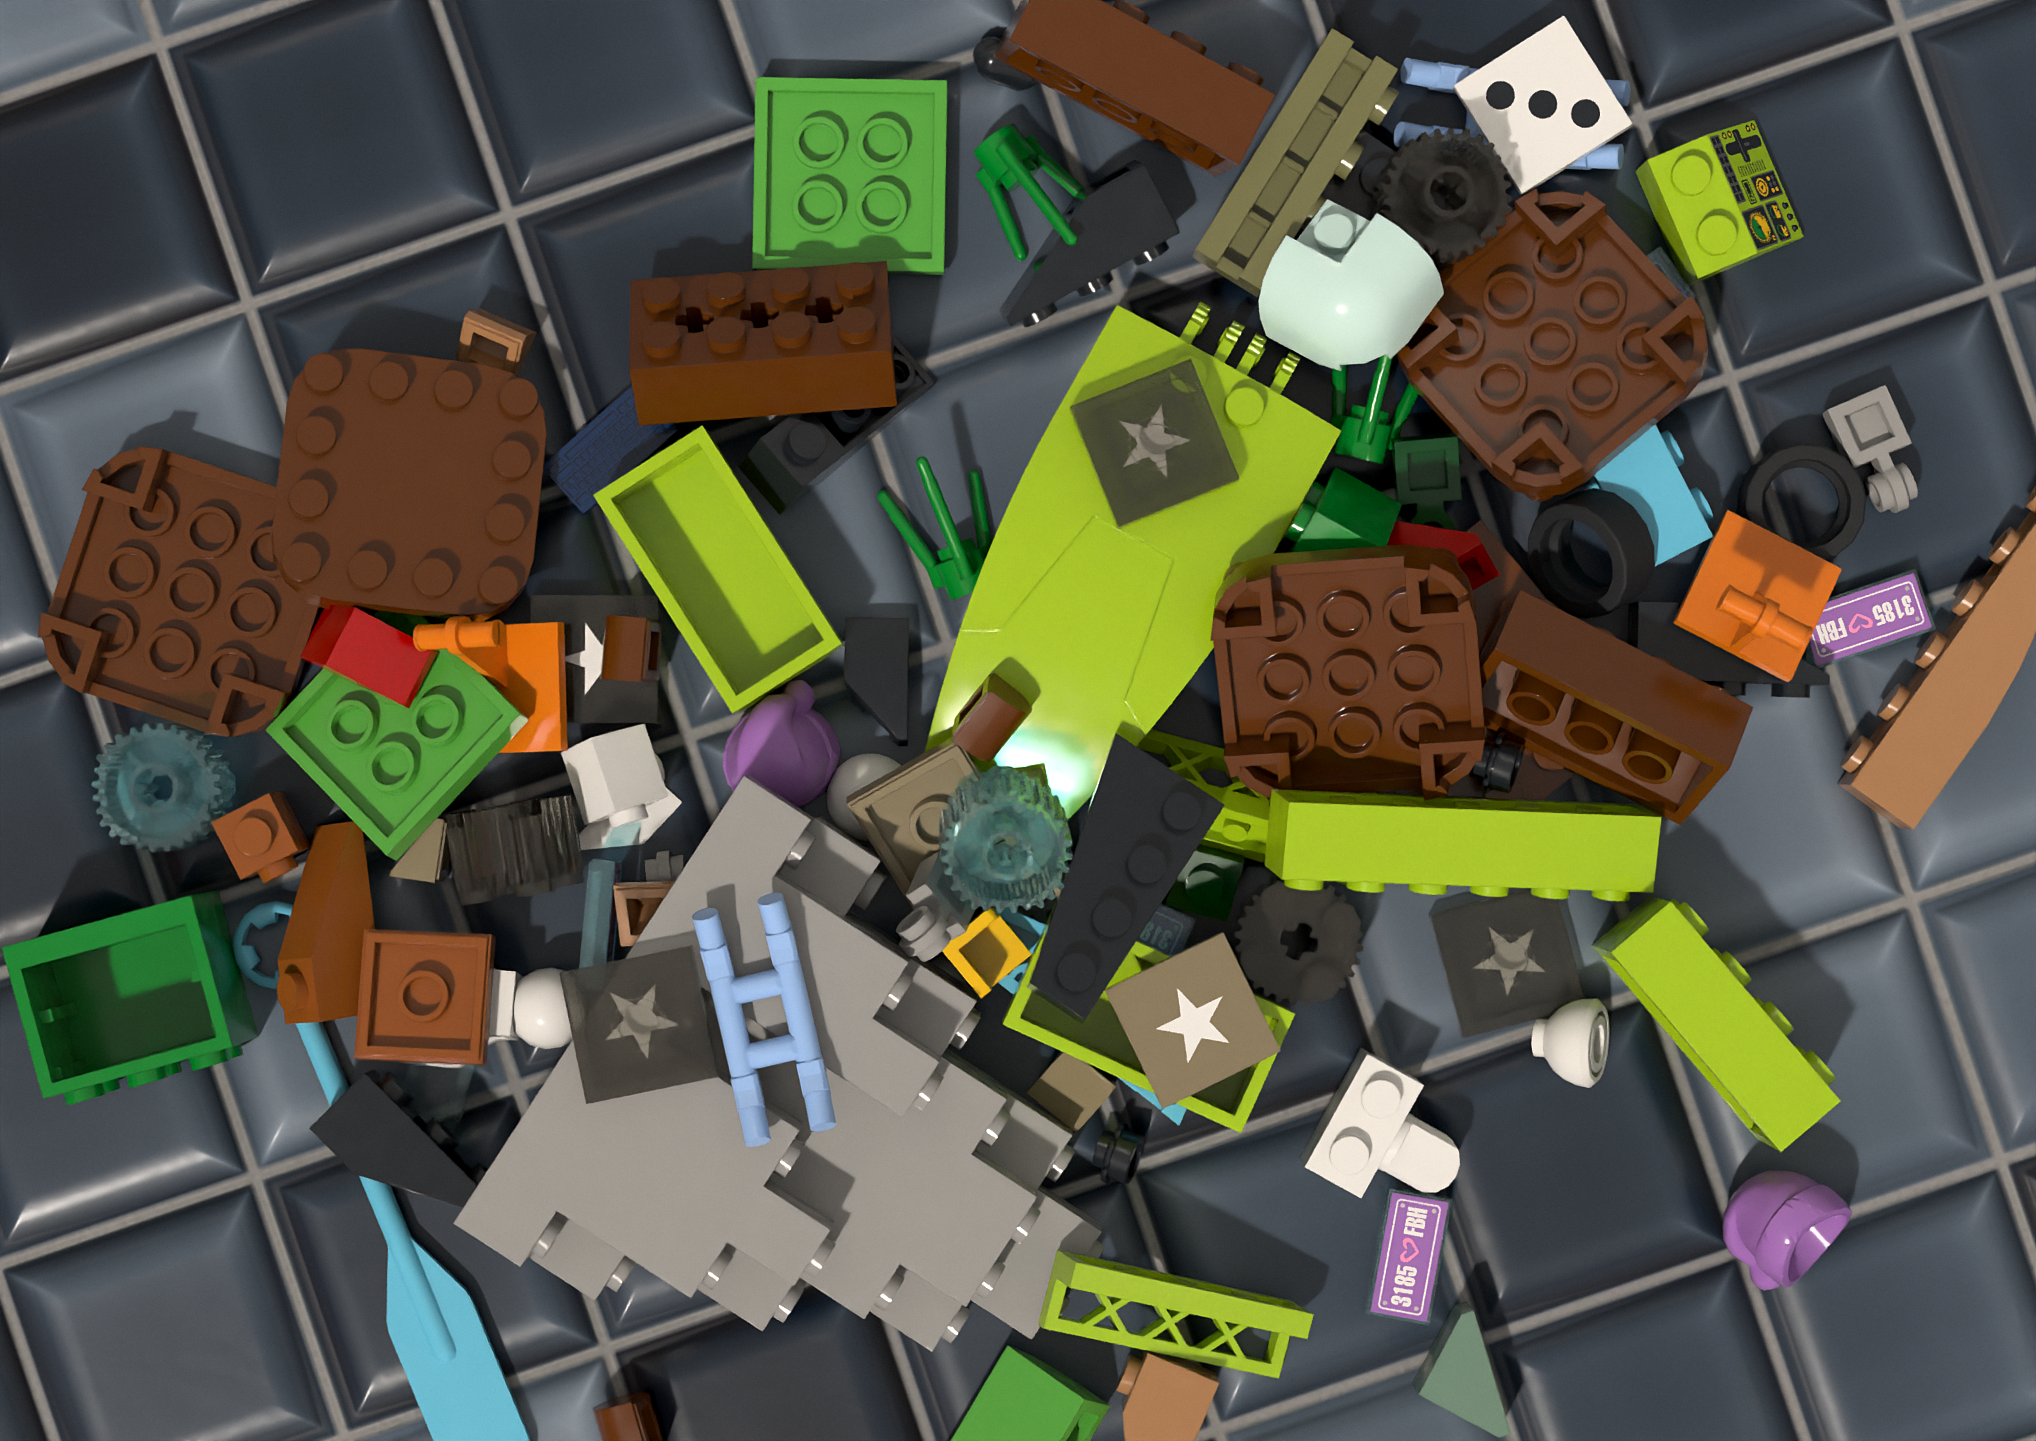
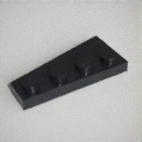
(1124, 864)

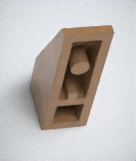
(1164, 1397)

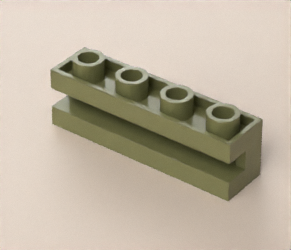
(1297, 160)

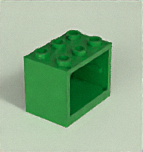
(131, 997)

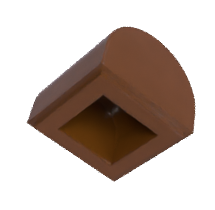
(631, 649)
(990, 718)
(628, 1418)

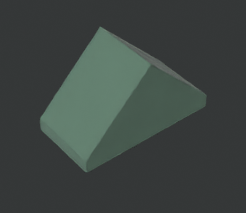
(1460, 1374)

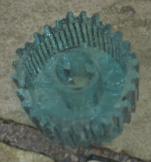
(126, 787)
(998, 807)

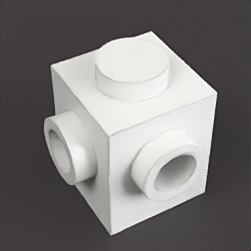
(615, 776)

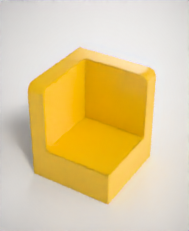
(986, 951)

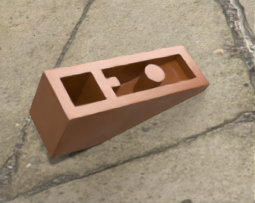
(326, 929)

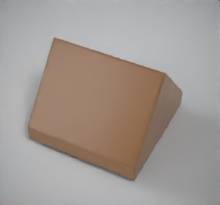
(494, 341)
(636, 906)

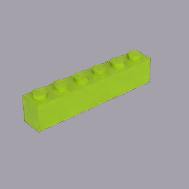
(1461, 843)

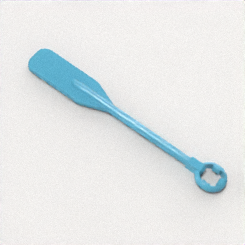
(427, 1307)

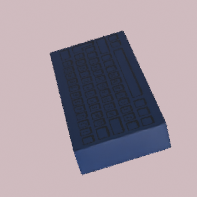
(606, 451)

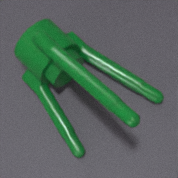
(1009, 161)
(1366, 431)
(961, 559)

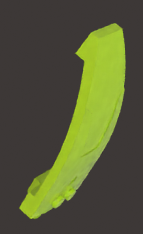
(1113, 620)

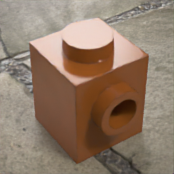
(262, 837)

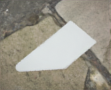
(603, 836)

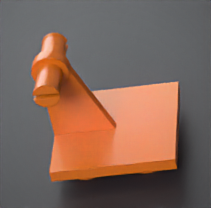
(1757, 596)
(522, 663)

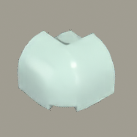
(1347, 289)

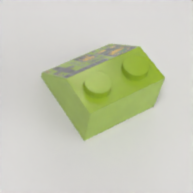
(1718, 202)

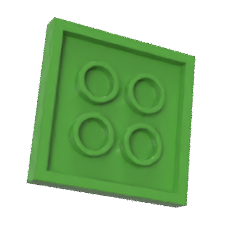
(850, 173)
(395, 763)

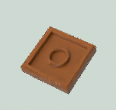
(425, 997)

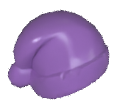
(784, 746)
(1782, 1225)

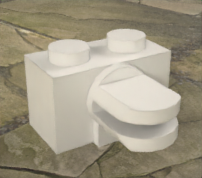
(1373, 1130)

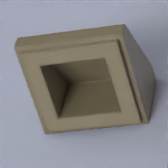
(428, 856)
(1071, 1090)

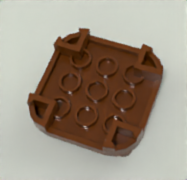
(1555, 346)
(408, 484)
(178, 597)
(1349, 670)

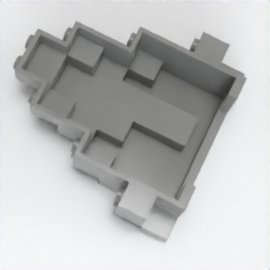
(892, 1212)

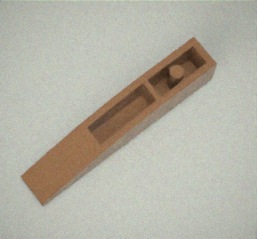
(1955, 689)

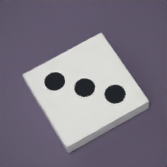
(1542, 105)

